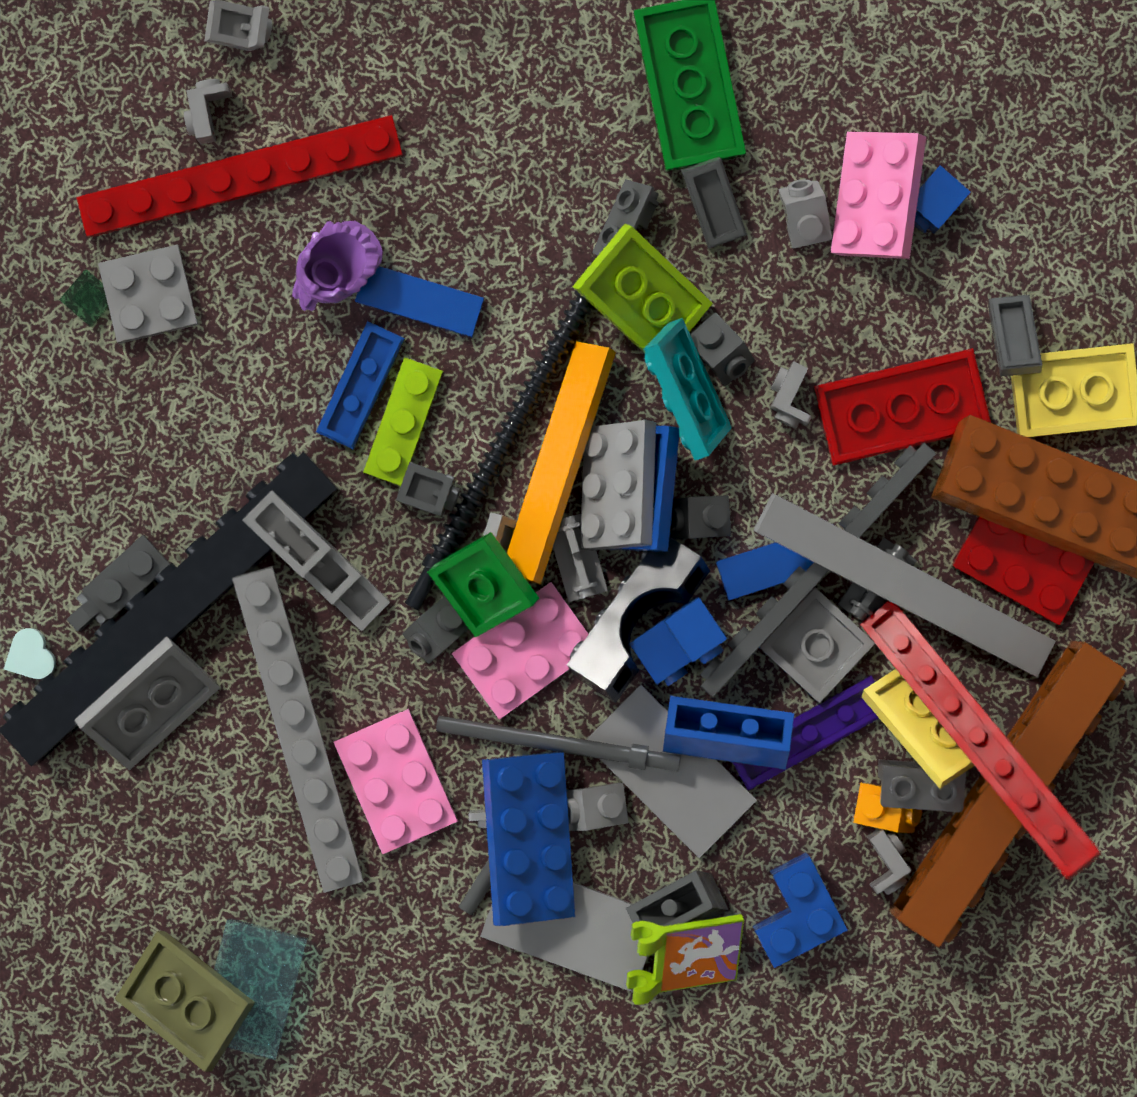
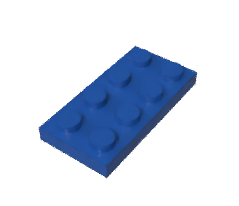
(528, 838)

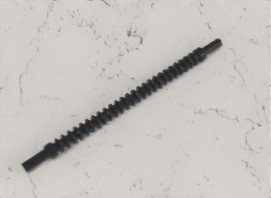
(501, 447)

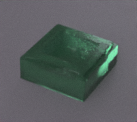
(86, 298)

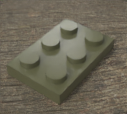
(184, 1001)

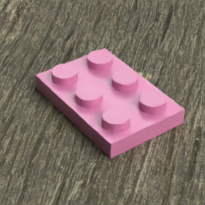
(878, 194)
(522, 652)
(395, 781)

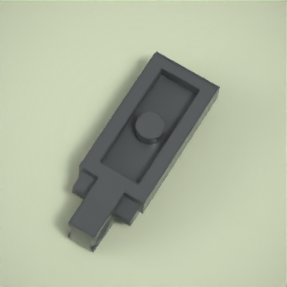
(118, 583)

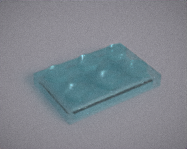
(266, 969)

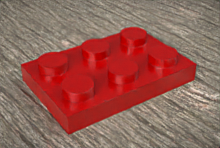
(1023, 568)

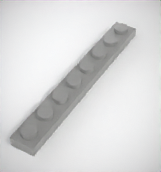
(298, 729)

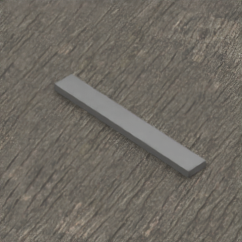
(904, 585)

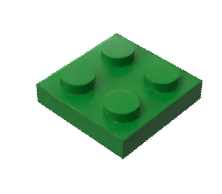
(483, 584)

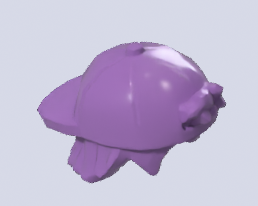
(336, 263)

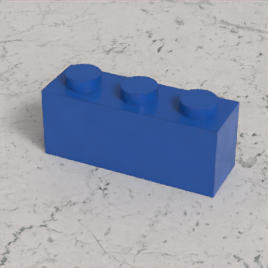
(728, 732)

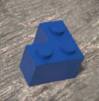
(678, 640)
(809, 915)

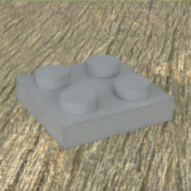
(147, 294)
(816, 645)

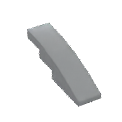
(316, 560)

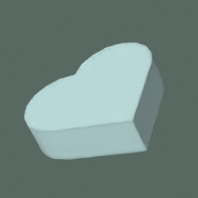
(29, 655)

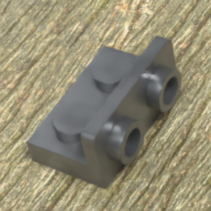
(909, 787)

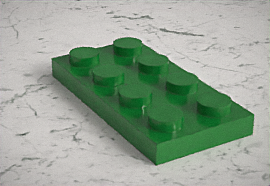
(689, 83)

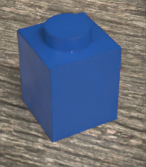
(938, 200)

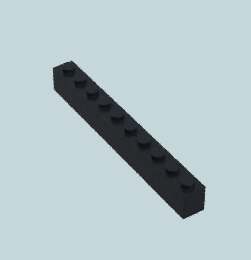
(165, 611)

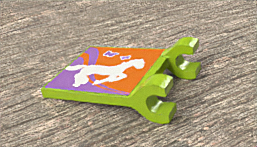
(685, 955)

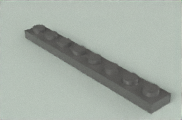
(803, 581)

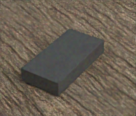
(714, 202)
(1014, 335)

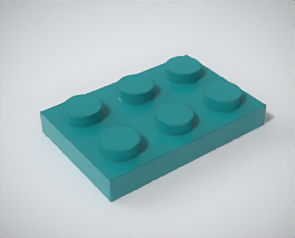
(687, 389)

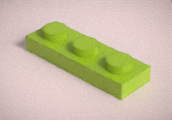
(403, 421)

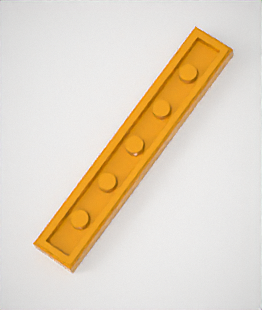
(559, 459)

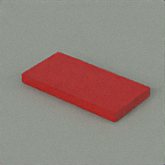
(900, 406)

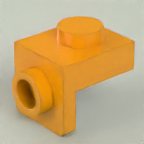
(872, 814)

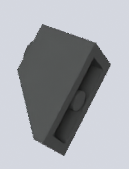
(683, 901)

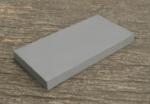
(695, 801)
(590, 943)

